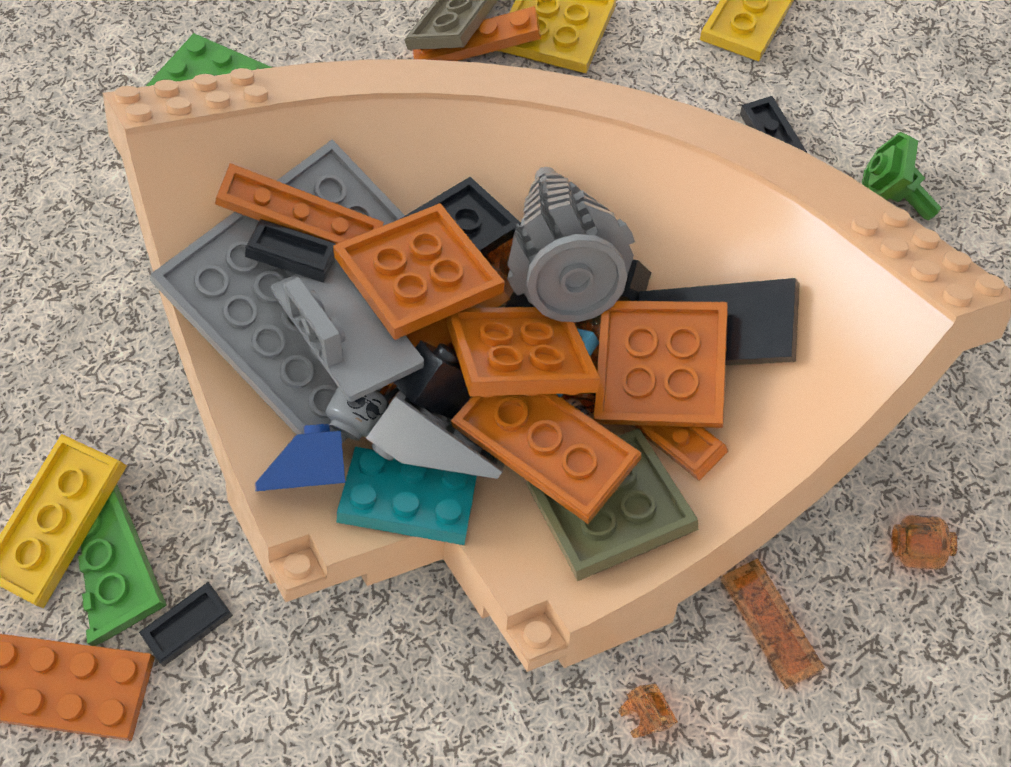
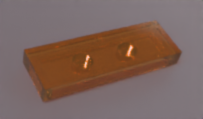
(772, 624)

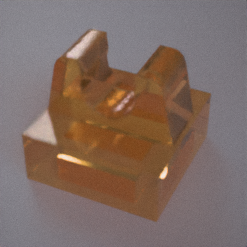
(651, 708)

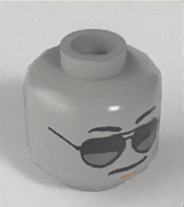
(356, 417)

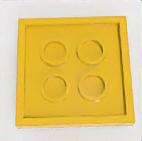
(567, 30)

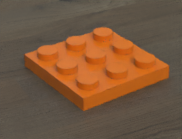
(418, 270)
(520, 353)
(662, 364)

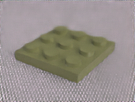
(636, 518)

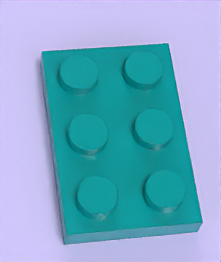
(406, 498)

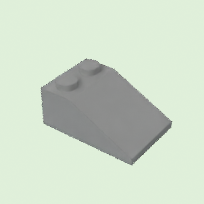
(429, 441)

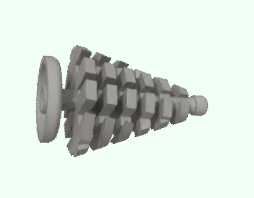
(568, 251)

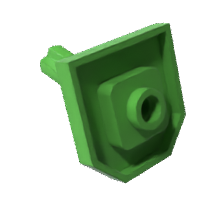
(895, 177)

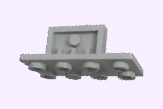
(346, 333)

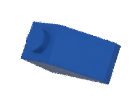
(306, 461)

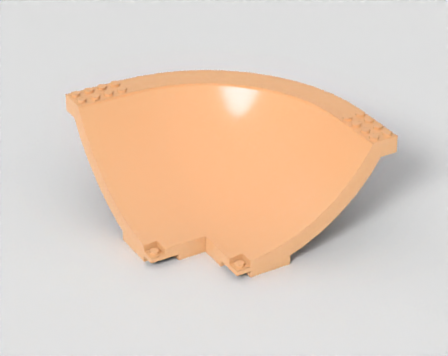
(706, 206)

